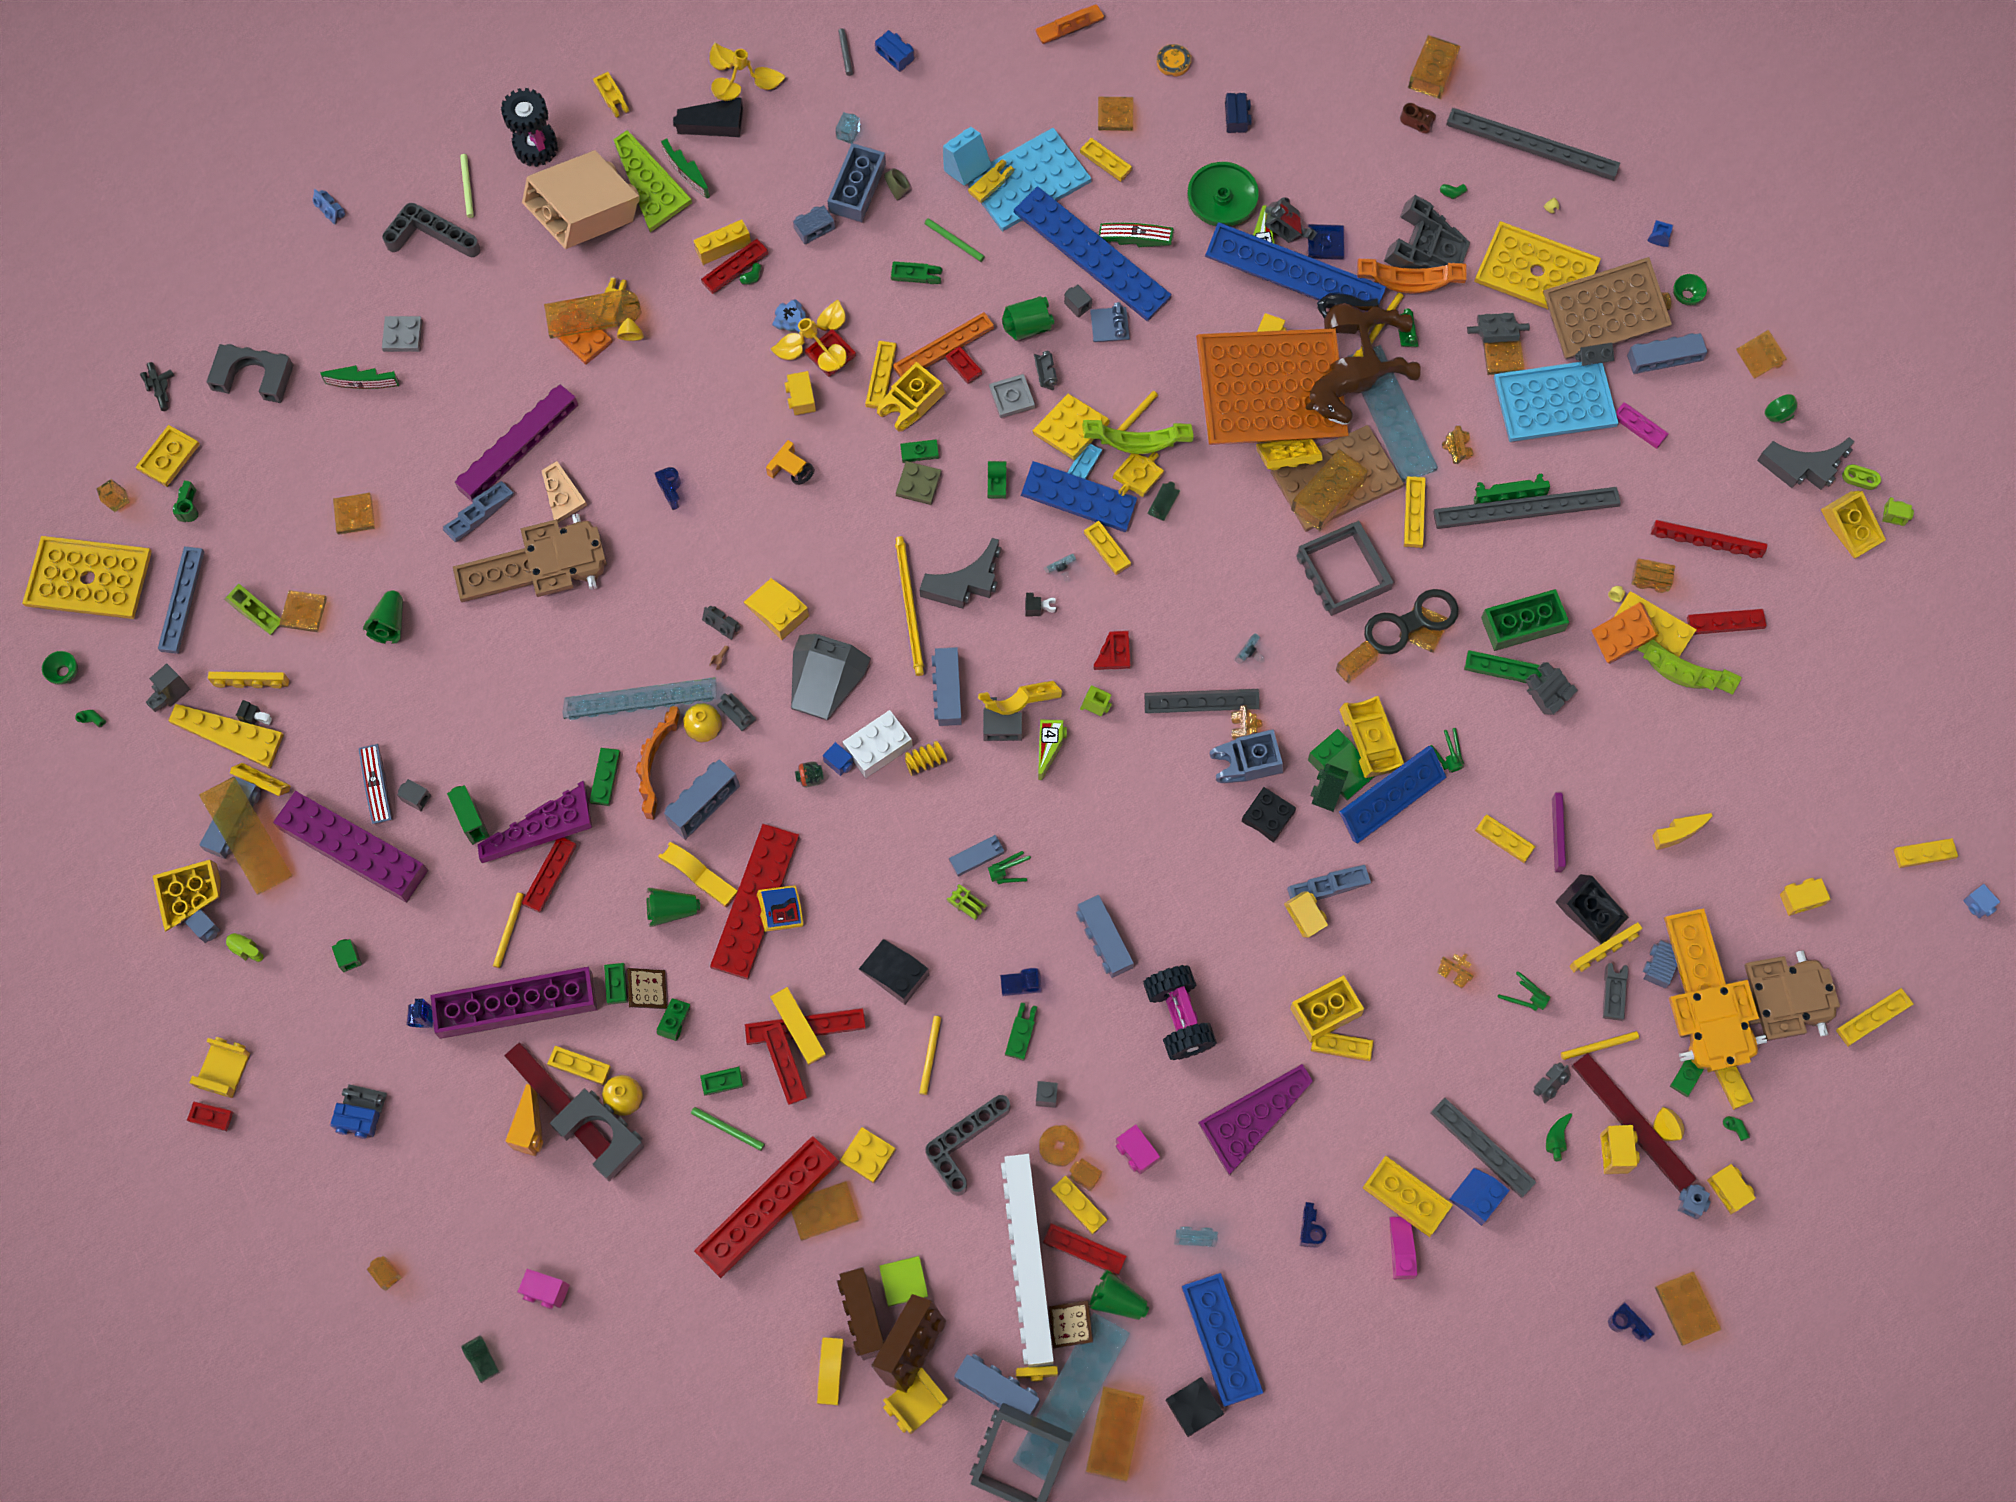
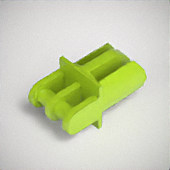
(968, 900)
(243, 947)

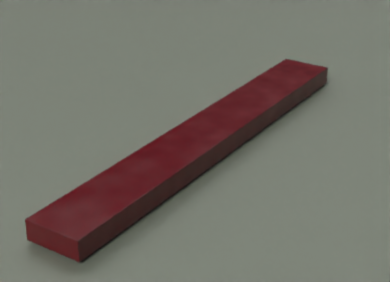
(554, 1097)
(1628, 1115)

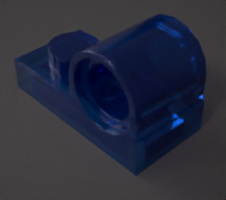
(669, 487)
(1025, 982)
(420, 1014)
(1309, 1215)
(1631, 1319)

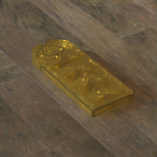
(591, 313)

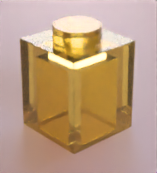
(112, 495)
(1085, 1174)
(383, 1272)

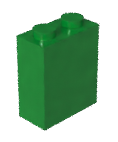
(468, 814)

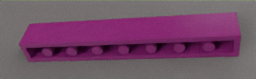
(516, 443)

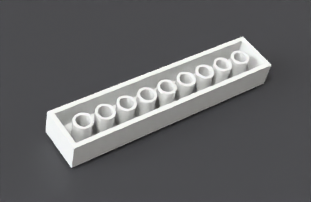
(1028, 1265)

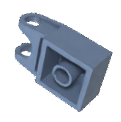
(1243, 757)

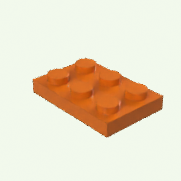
(587, 345)
(1624, 632)

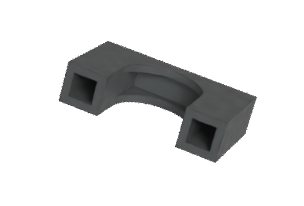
(231, 359)
(587, 1108)

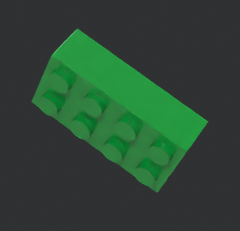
(1525, 620)

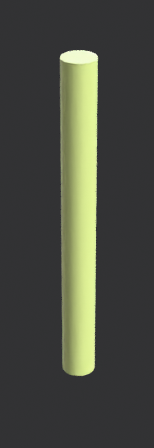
(467, 187)

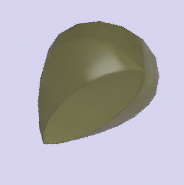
(897, 183)

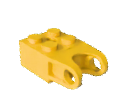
(911, 396)

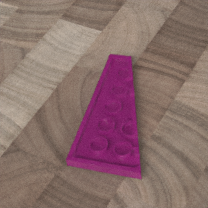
(546, 823)
(1244, 1123)

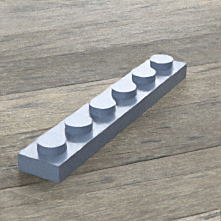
(181, 600)

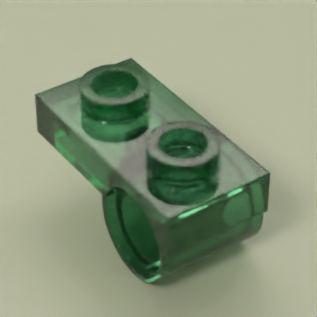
(480, 1358)

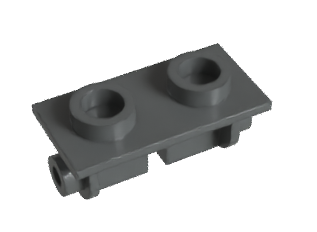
(1595, 354)
(1046, 375)
(714, 617)
(736, 711)
(1558, 1075)
(364, 1097)

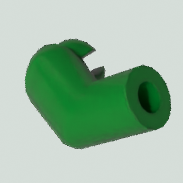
(1452, 192)
(753, 276)
(90, 716)
(1736, 1125)

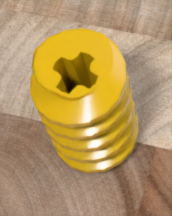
(924, 757)

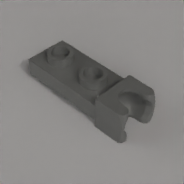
(1614, 993)

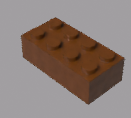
(863, 1316)
(909, 1343)

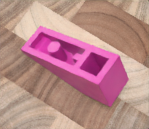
(1402, 1249)

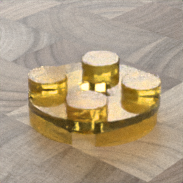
(1055, 1156)

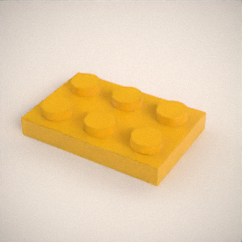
(167, 455)

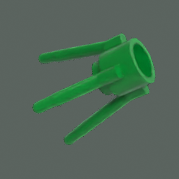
(1454, 761)
(997, 870)
(1539, 998)

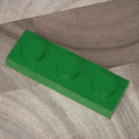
(605, 776)

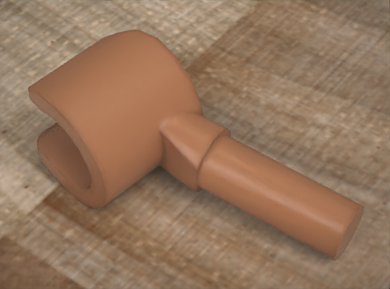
(717, 659)

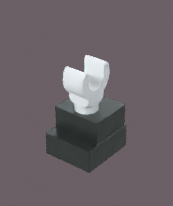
(1034, 605)
(250, 714)

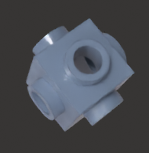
(1694, 1201)

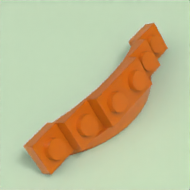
(1411, 280)
(648, 753)

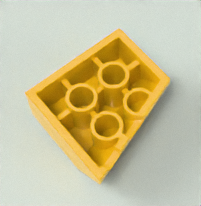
(186, 891)

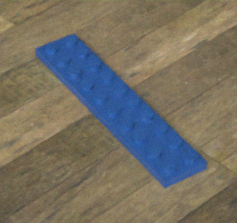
(1092, 253)
(1286, 266)

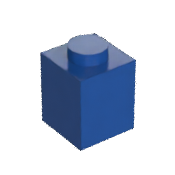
(838, 759)

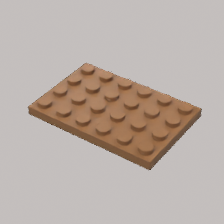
(1607, 307)
(1361, 447)

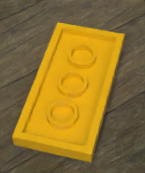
(1672, 632)
(1407, 1196)

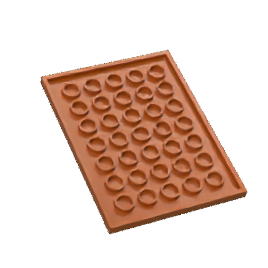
(1262, 382)

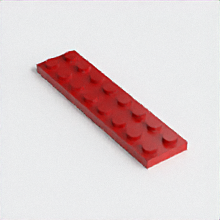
(744, 925)
(766, 1206)

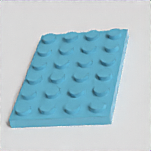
(1040, 163)
(1555, 400)

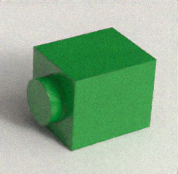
(346, 955)

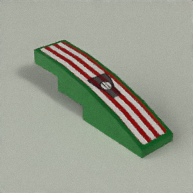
(688, 171)
(1137, 233)
(353, 378)

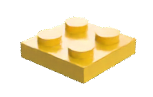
(867, 1155)

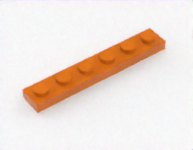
(945, 344)

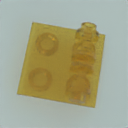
(1761, 354)

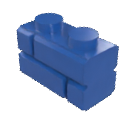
(894, 50)
(354, 1120)

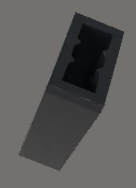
(711, 119)

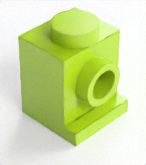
(1897, 512)
(1096, 701)

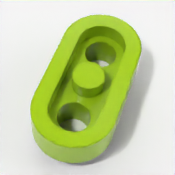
(1861, 476)

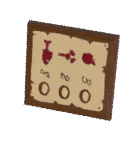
(647, 988)
(1071, 1324)

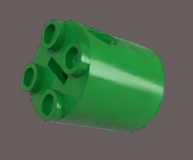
(1027, 318)

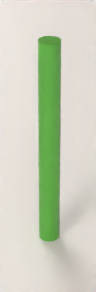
(954, 240)
(727, 1128)

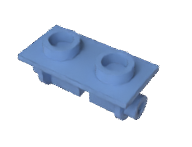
(324, 202)

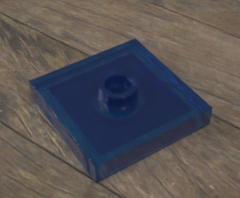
(1327, 242)

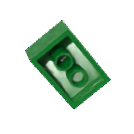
(1341, 753)

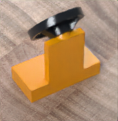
(788, 461)

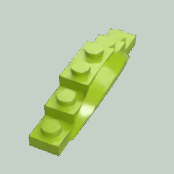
(1138, 441)
(1686, 673)

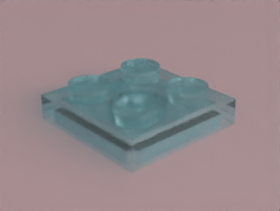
(1187, 1236)

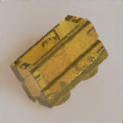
(1653, 575)
(1357, 661)

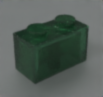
(1329, 787)

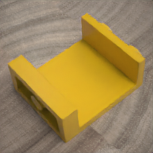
(222, 1068)
(916, 1405)

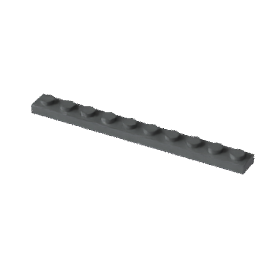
(1533, 143)
(1526, 507)

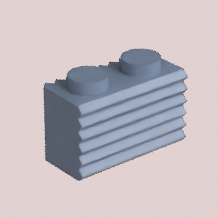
(814, 224)
(1662, 965)

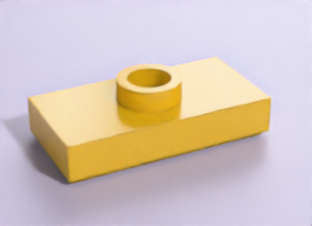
(1036, 1373)

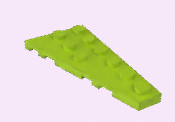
(658, 193)

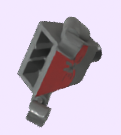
(1285, 221)

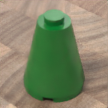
(386, 619)
(668, 906)
(1117, 1298)

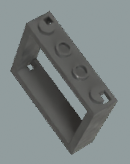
(1356, 530)
(1034, 1426)

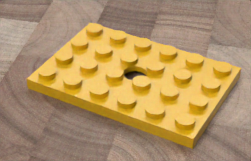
(1517, 251)
(62, 563)

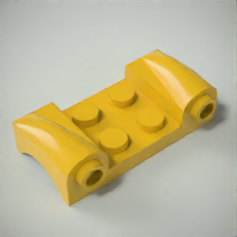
(1372, 737)

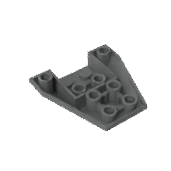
(824, 674)

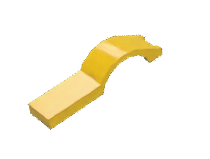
(1023, 696)
(699, 874)

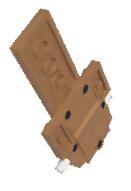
(548, 562)
(1791, 996)

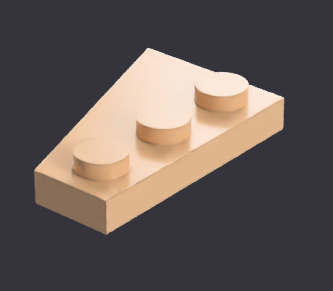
(562, 493)

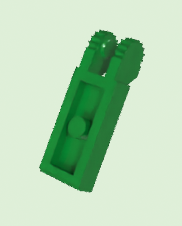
(915, 272)
(1021, 1034)

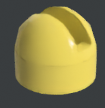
(1551, 204)
(1616, 594)

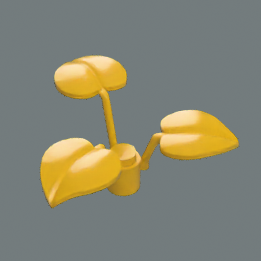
(724, 88)
(831, 318)

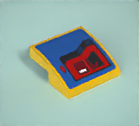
(780, 908)

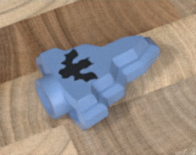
(789, 316)

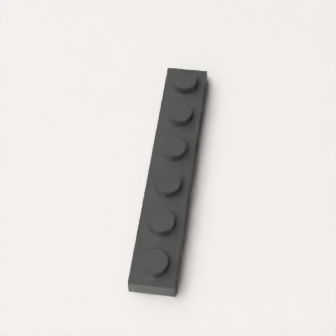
(1201, 700)
(1483, 1147)

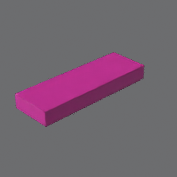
(1640, 425)

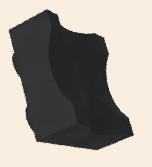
(1268, 814)
(1194, 1407)

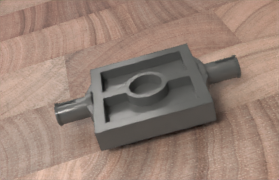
(1498, 328)

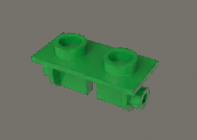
(1409, 339)

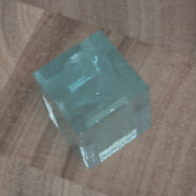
(848, 127)

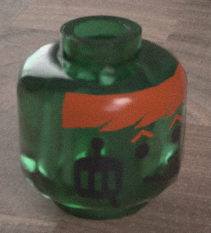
(809, 774)

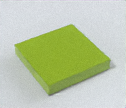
(902, 1280)

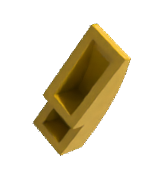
(1680, 830)
(830, 1371)

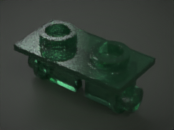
(1164, 501)

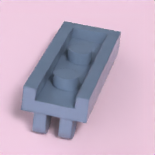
(976, 855)

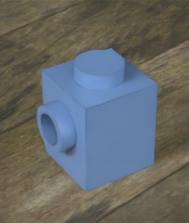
(1981, 902)

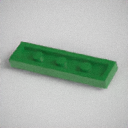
(1500, 666)

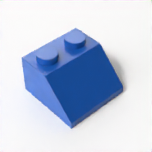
(1479, 1195)

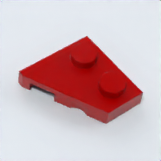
(1114, 652)

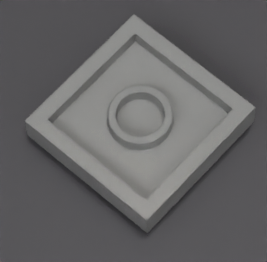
(402, 334)
(1012, 396)

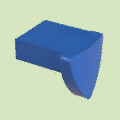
(1660, 234)

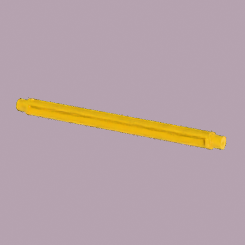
(909, 606)

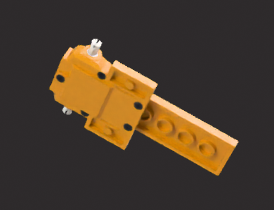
(1710, 1009)

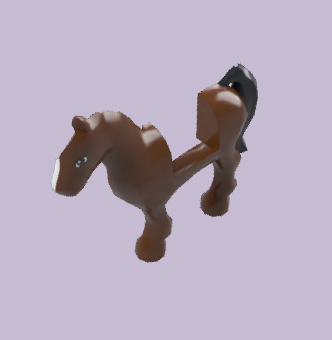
(1356, 373)

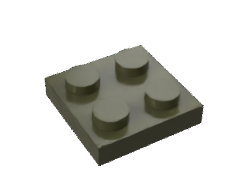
(918, 483)

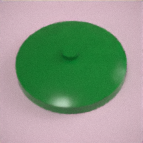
(1222, 193)

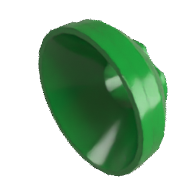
(1690, 283)
(1781, 408)
(54, 663)

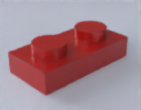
(963, 364)
(210, 1116)

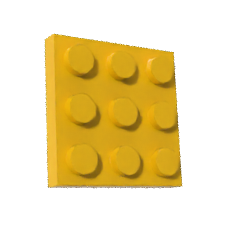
(1064, 428)
(1288, 453)

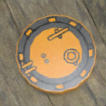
(1173, 60)

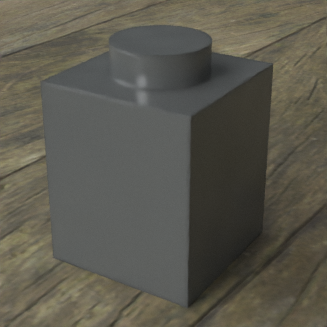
(1077, 300)
(413, 794)
(1046, 1094)

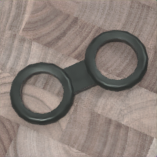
(1412, 621)

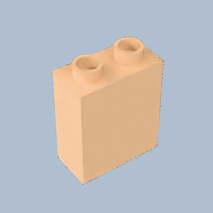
(580, 199)

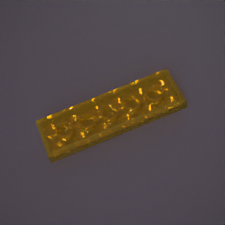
(245, 835)

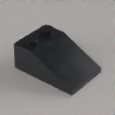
(1592, 908)
(895, 971)

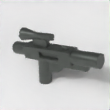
(158, 383)

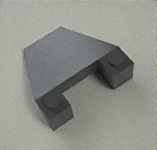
(1432, 240)

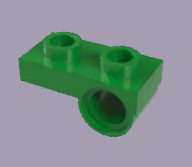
(997, 479)
(186, 495)
(673, 1019)

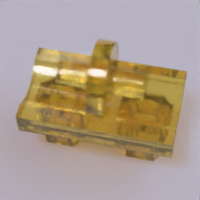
(1455, 445)
(1247, 722)
(1463, 975)

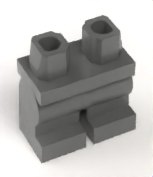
(1550, 689)

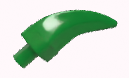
(1555, 1139)

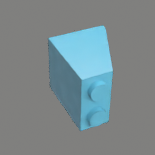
(966, 156)

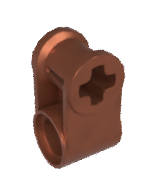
(1417, 117)

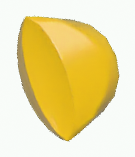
(630, 331)
(1668, 1125)

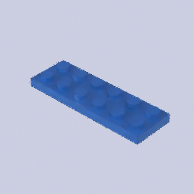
(1078, 496)
(1392, 794)
(1222, 1340)

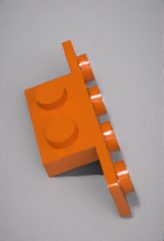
(1069, 23)

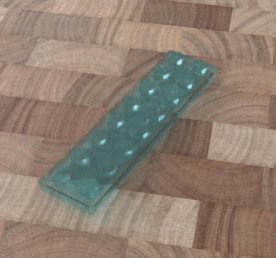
(1398, 425)
(639, 698)
(1073, 1393)

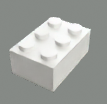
(878, 744)

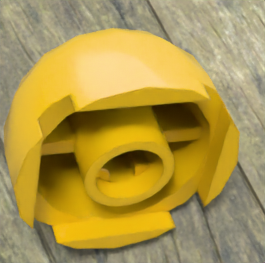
(702, 722)
(622, 1095)

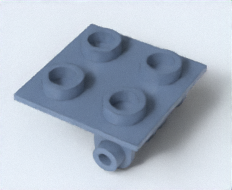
(1110, 323)

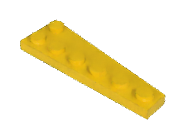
(241, 738)

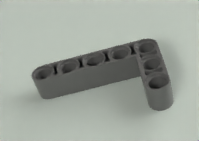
(432, 228)
(962, 1138)

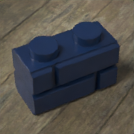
(1237, 113)

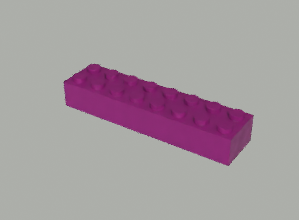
(350, 846)
(513, 1002)

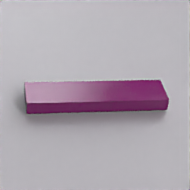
(1558, 832)

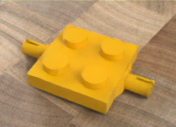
(1138, 474)

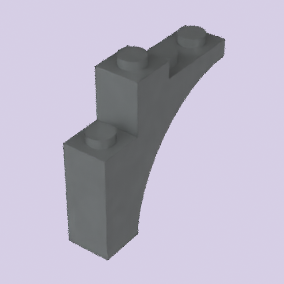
(1797, 466)
(957, 587)

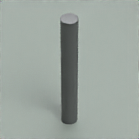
(845, 51)

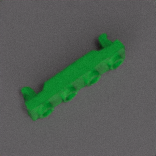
(1512, 490)

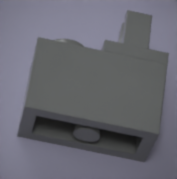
(167, 687)
(1001, 727)

